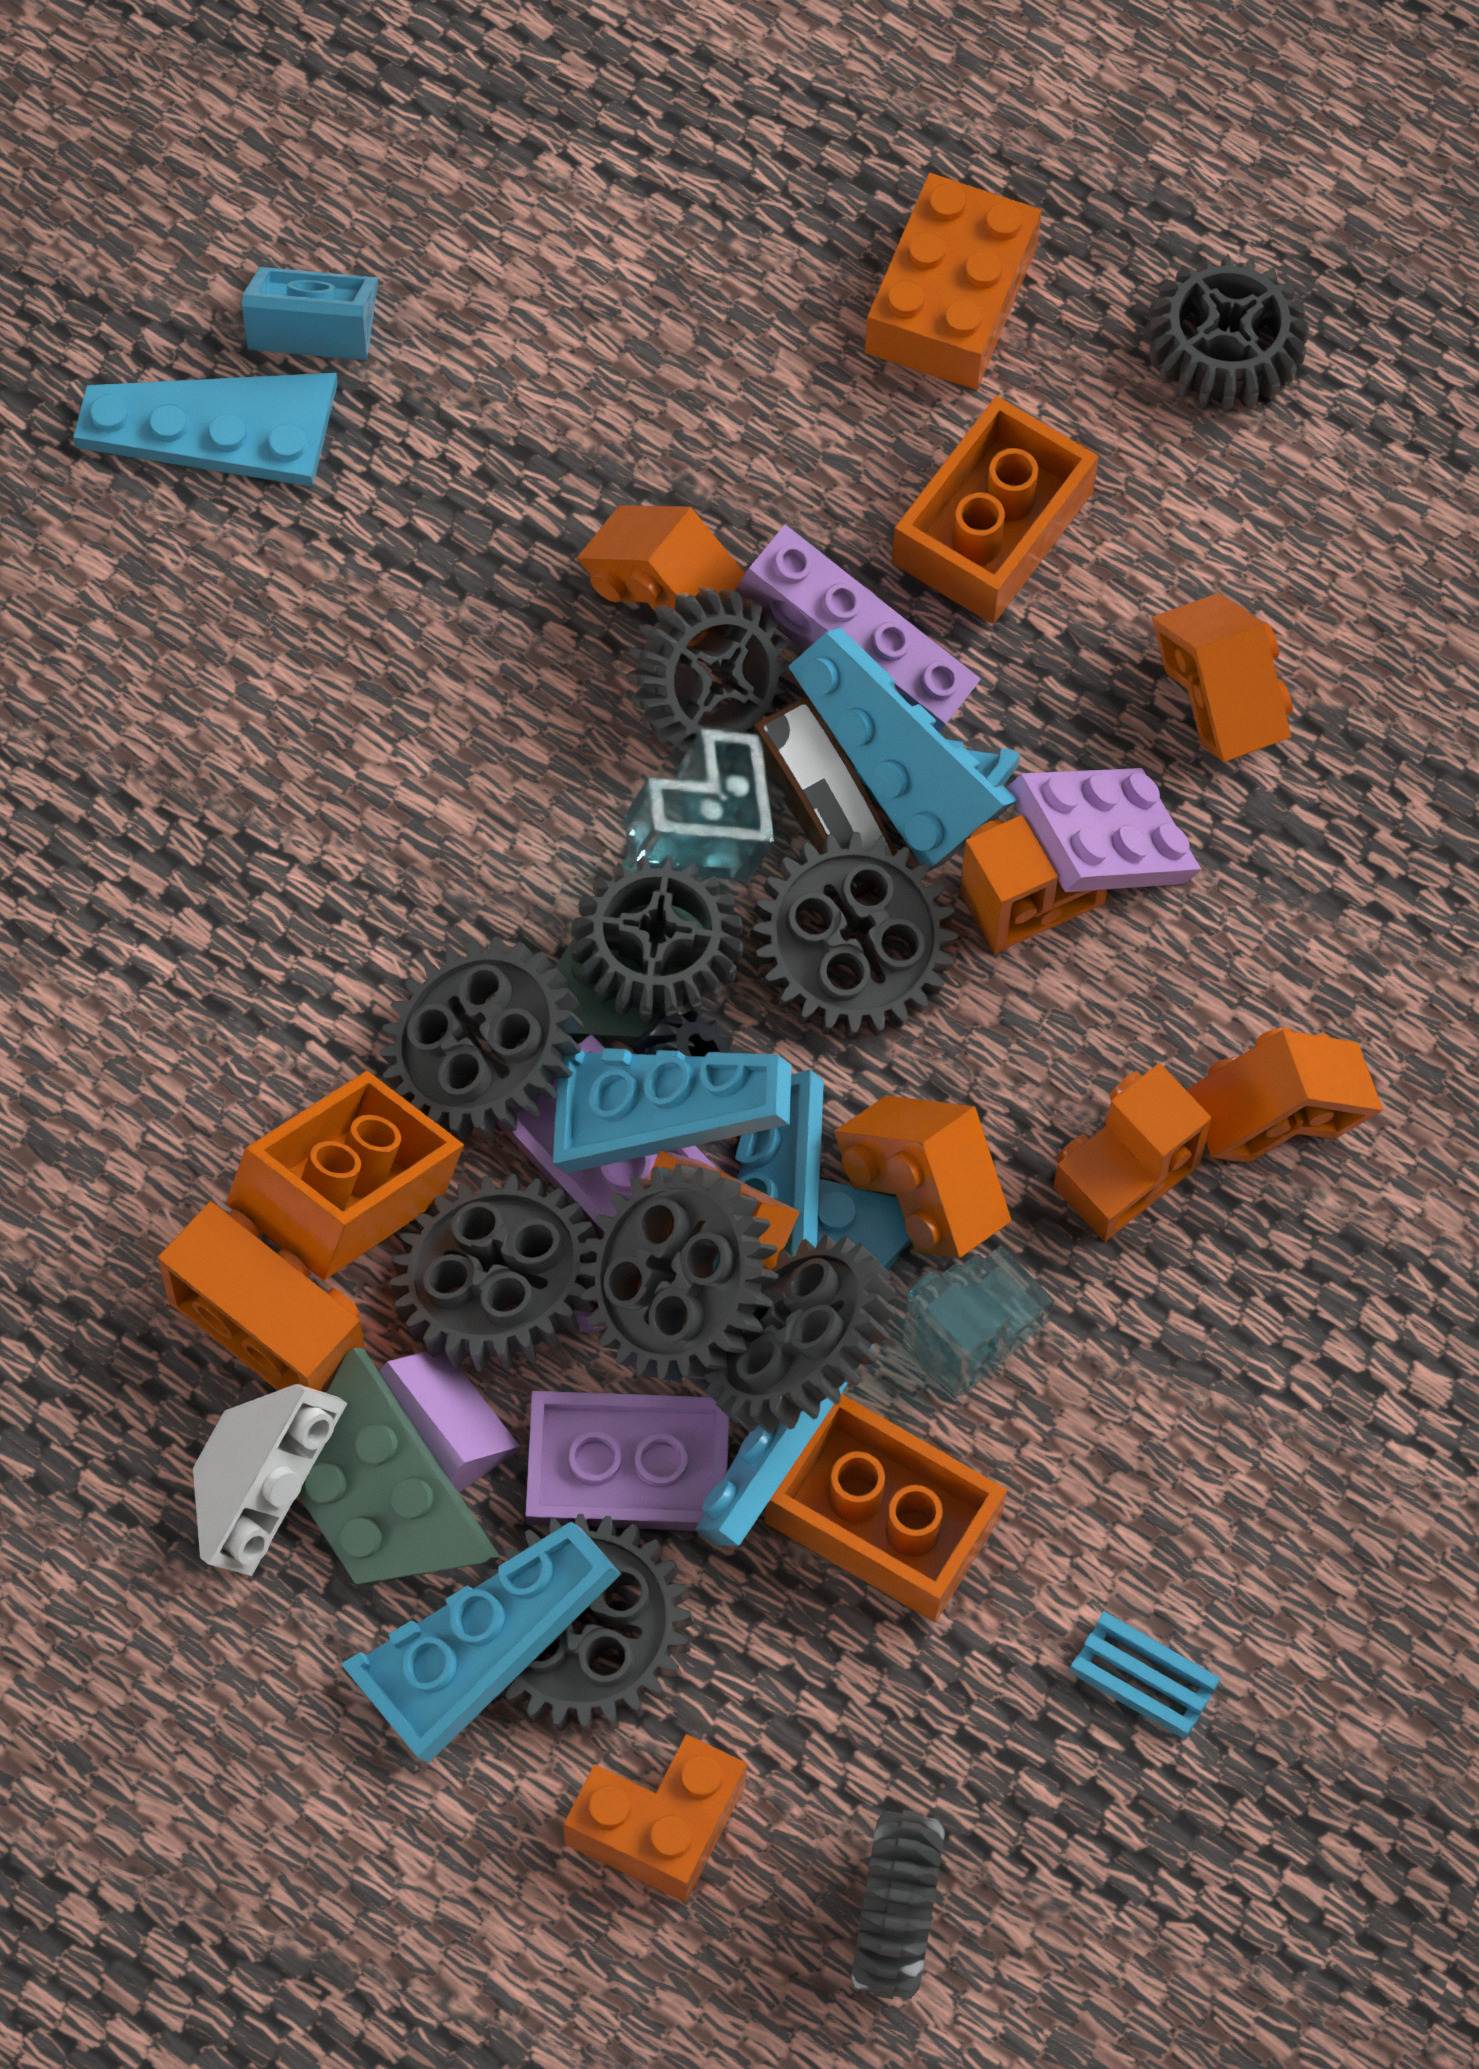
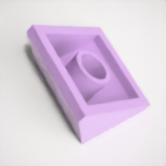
(449, 1416)

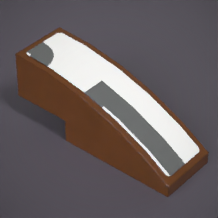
(819, 781)

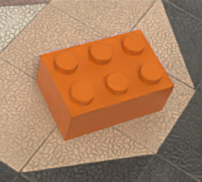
(952, 281)
(994, 509)
(344, 1174)
(258, 1301)
(887, 1507)

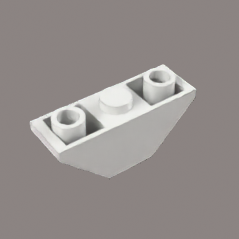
(257, 1471)

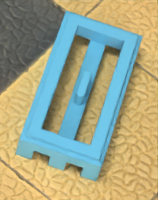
(1155, 1652)

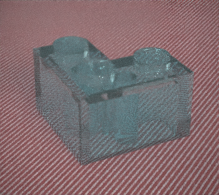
(709, 814)
(972, 1319)

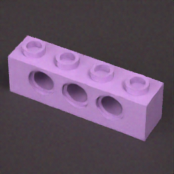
(815, 596)

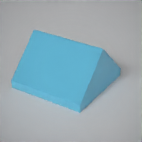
(309, 313)

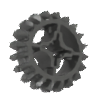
(1224, 352)
(740, 637)
(661, 888)
(898, 1904)

